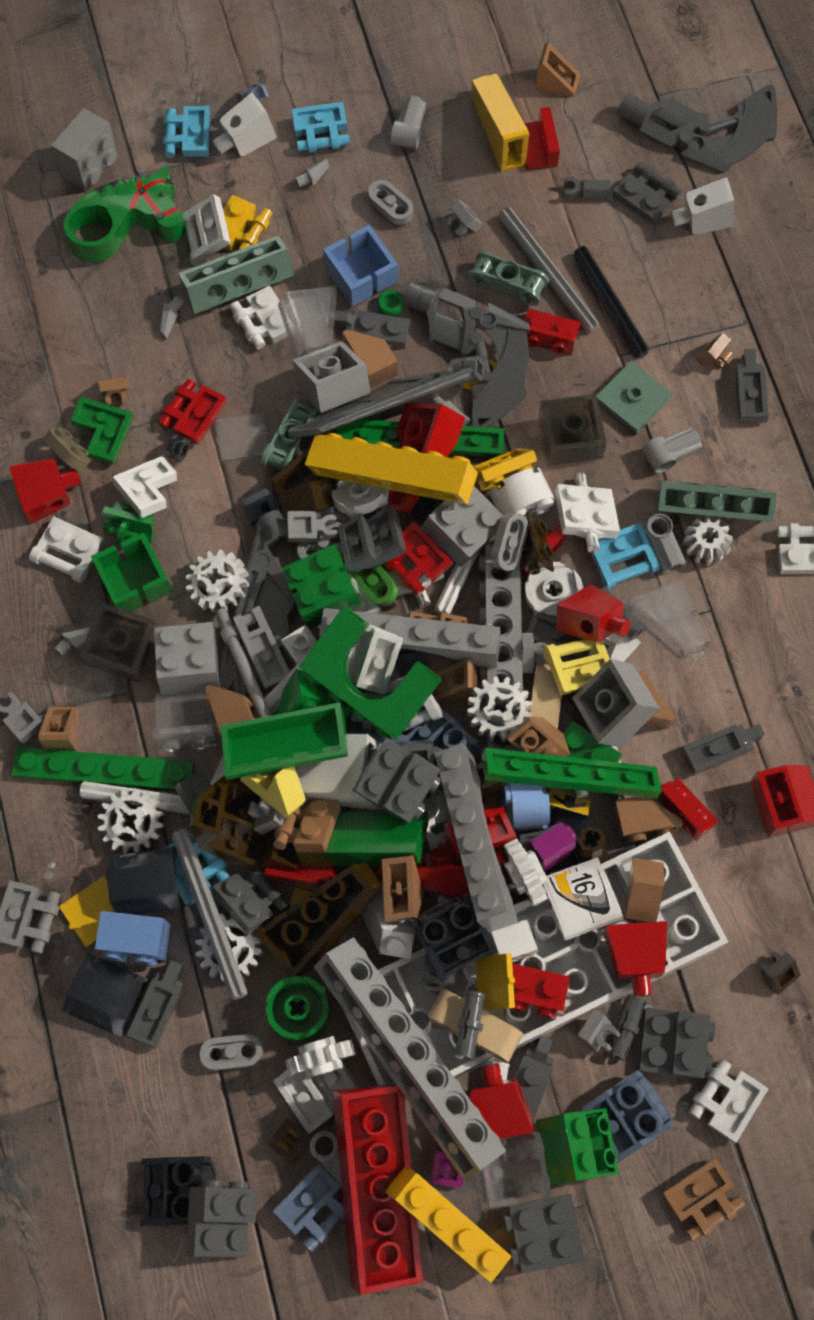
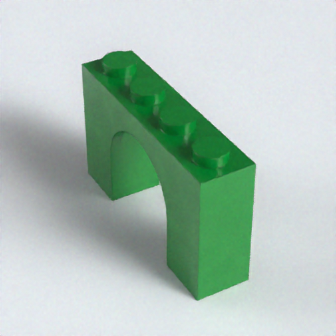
(328, 666)

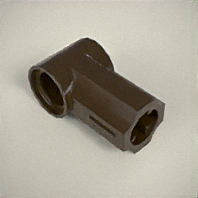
(590, 846)

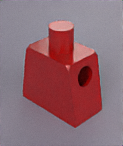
(42, 488)
(591, 615)
(638, 953)
(502, 1103)

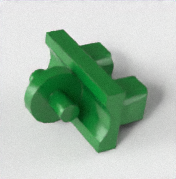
(124, 525)

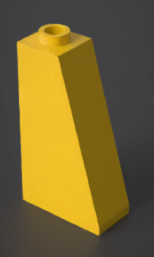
(500, 121)

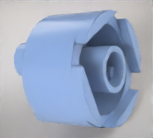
(526, 806)

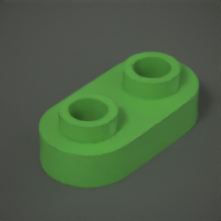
(375, 585)

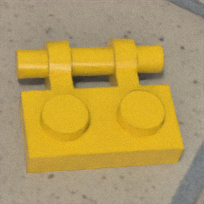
(238, 216)

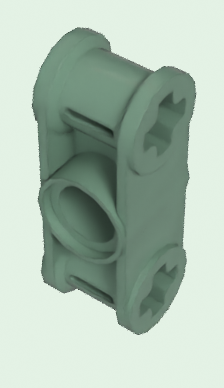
(495, 269)
(282, 450)

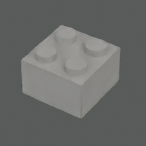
(85, 149)
(331, 376)
(463, 528)
(186, 658)
(615, 703)

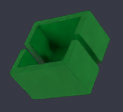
(133, 578)
(321, 585)

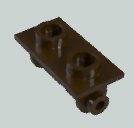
(540, 553)

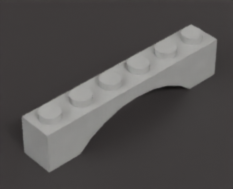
(437, 637)
(483, 873)

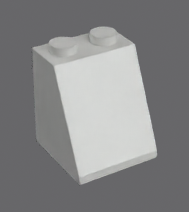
(338, 776)

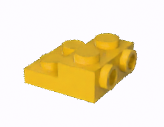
(501, 467)

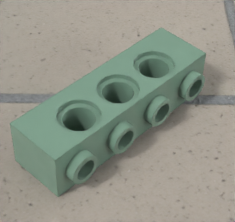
(236, 274)
(716, 500)

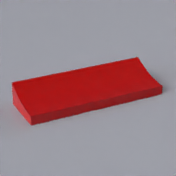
(371, 1155)

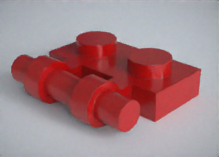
(198, 415)
(424, 554)

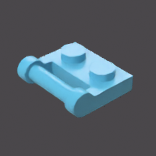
(629, 544)

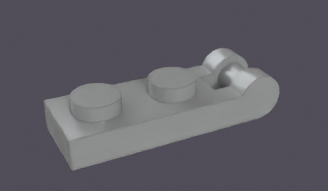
(262, 648)

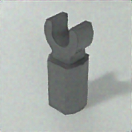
(586, 189)

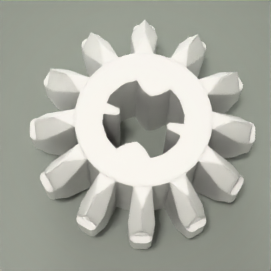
(715, 534)

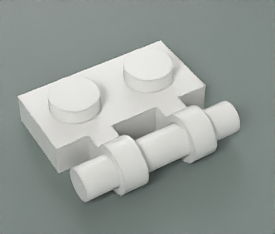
(265, 308)
(795, 557)
(736, 1107)

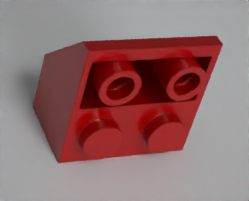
(784, 798)

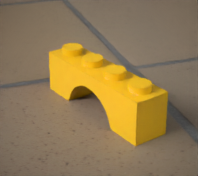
(448, 1224)

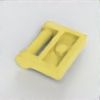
(574, 674)

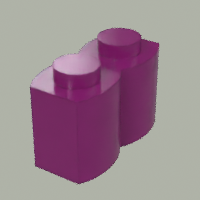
(553, 845)

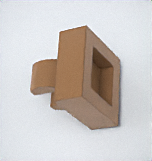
(716, 352)
(114, 385)

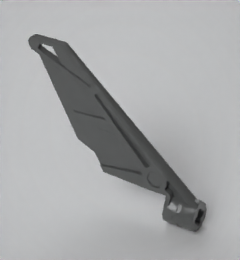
(394, 394)
(266, 589)

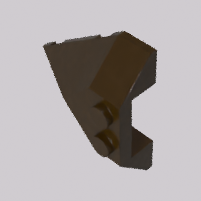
(226, 829)

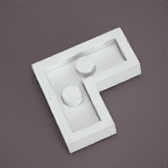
(141, 485)

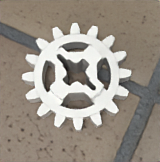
(225, 589)
(493, 697)
(120, 828)
(525, 872)
(242, 944)
(320, 1057)

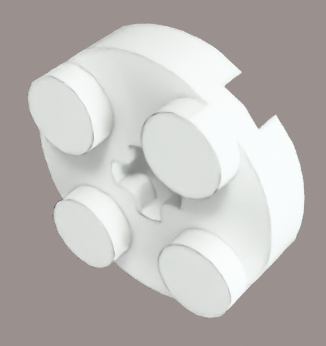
(352, 504)
(538, 584)

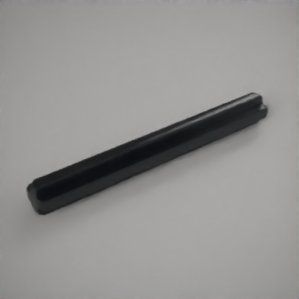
(611, 302)

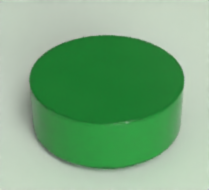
(390, 303)

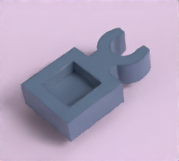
(257, 89)

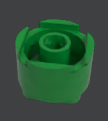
(297, 991)

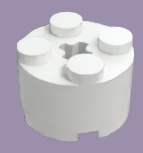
(523, 494)

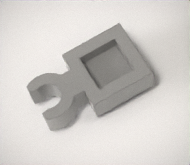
(304, 526)
(21, 719)

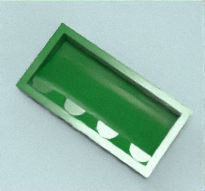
(284, 741)
(369, 839)

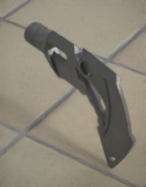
(754, 121)
(503, 386)

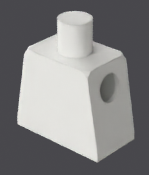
(245, 127)
(707, 208)

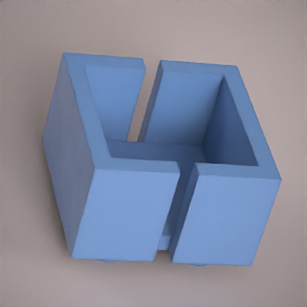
(365, 269)
(132, 937)

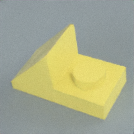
(278, 789)

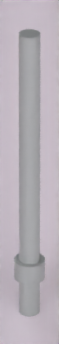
(231, 637)

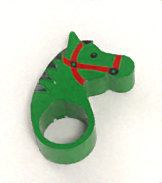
(121, 205)

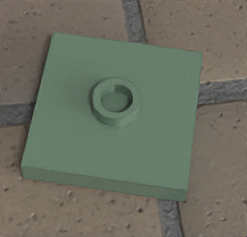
(633, 397)

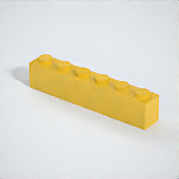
(392, 468)

